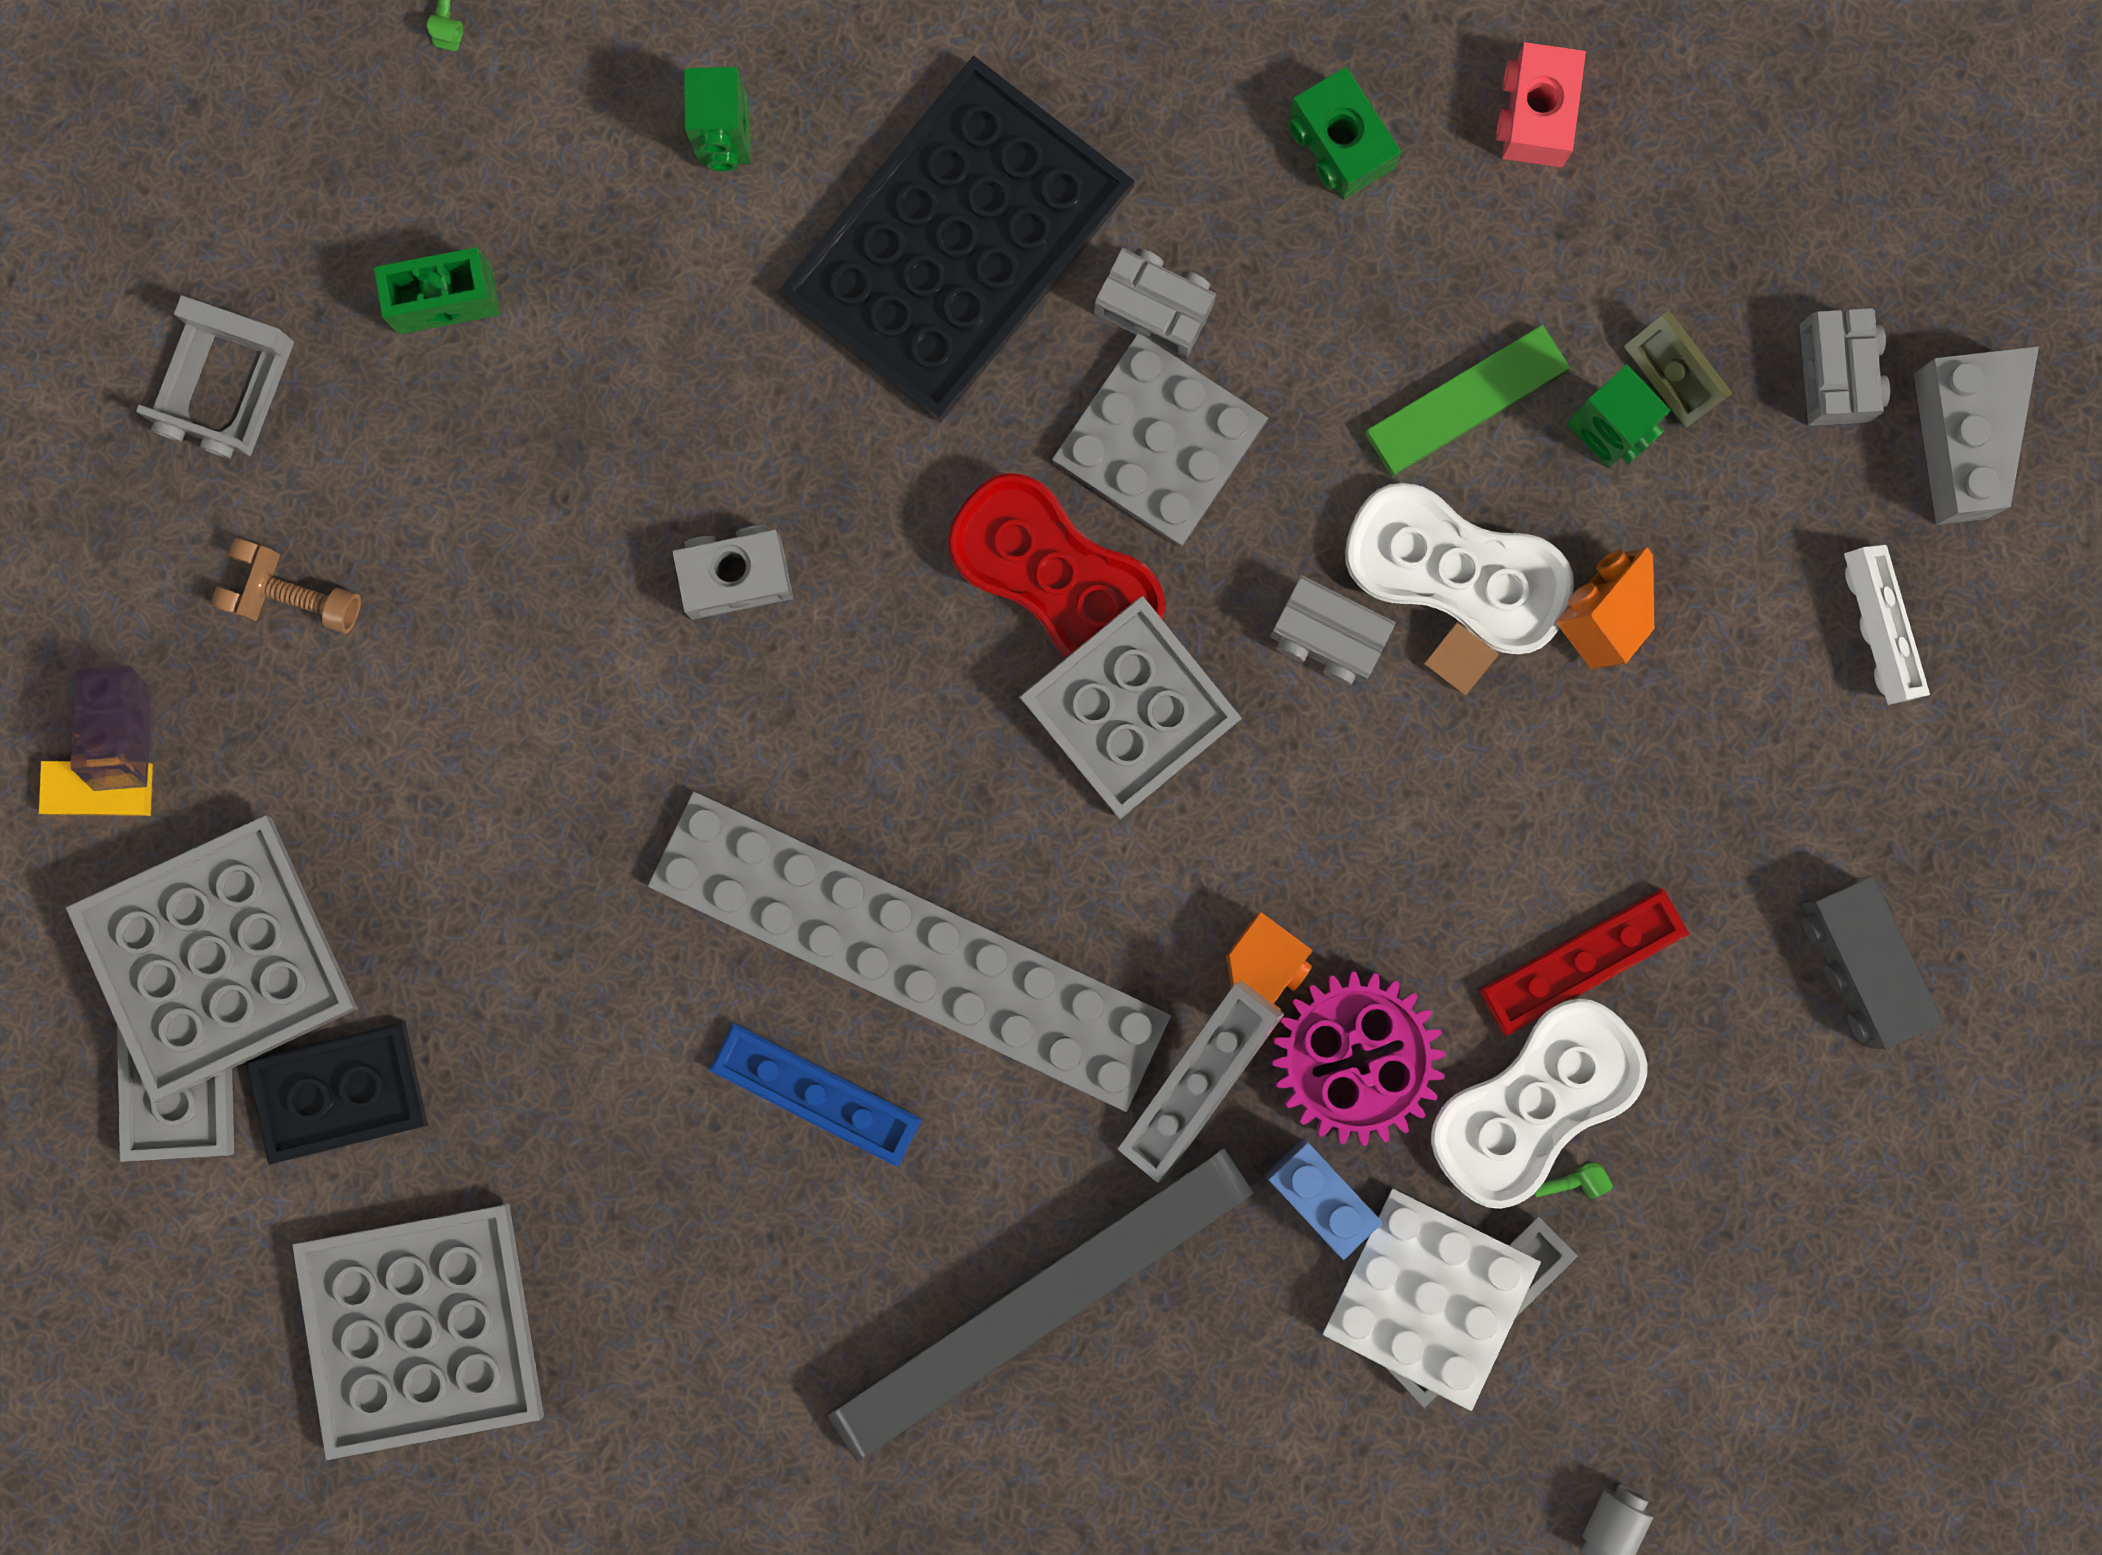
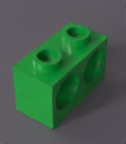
(1620, 418)

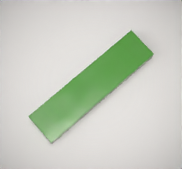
(1467, 400)

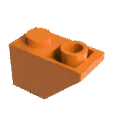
(1614, 610)
(1268, 959)

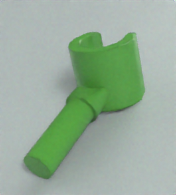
(444, 31)
(1590, 1177)

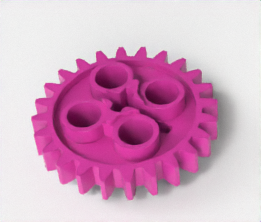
(1372, 1104)

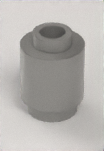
(1617, 1523)

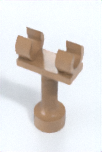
(337, 610)

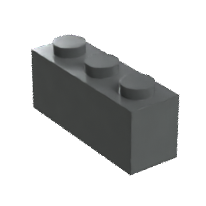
(1870, 964)

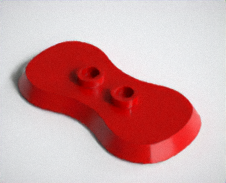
(1025, 548)

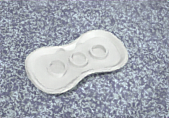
(1421, 552)
(1508, 1131)

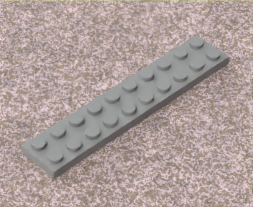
(910, 951)

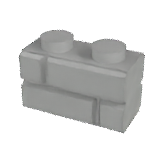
(1155, 301)
(1843, 367)
(1331, 632)

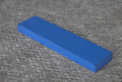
(815, 1094)

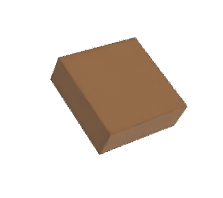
(1461, 658)

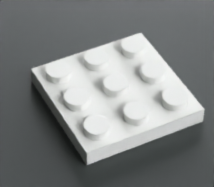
(1432, 1299)

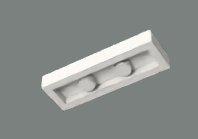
(1885, 624)

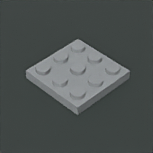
(1159, 440)
(1130, 707)

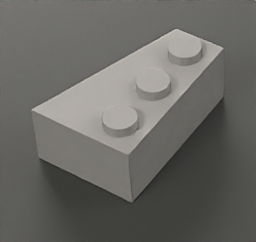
(1974, 429)

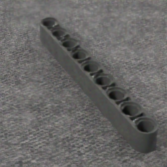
(1040, 1304)

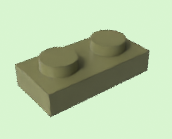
(1678, 369)

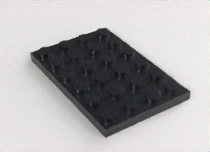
(956, 238)

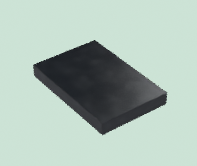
(336, 1093)

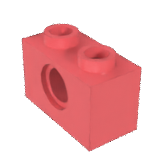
(1555, 78)

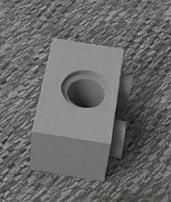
(763, 582)

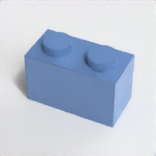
(1323, 1199)

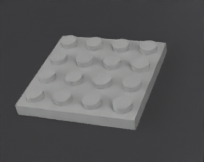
(211, 959)
(417, 1331)

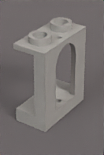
(202, 324)

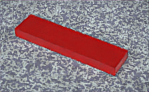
(1583, 961)

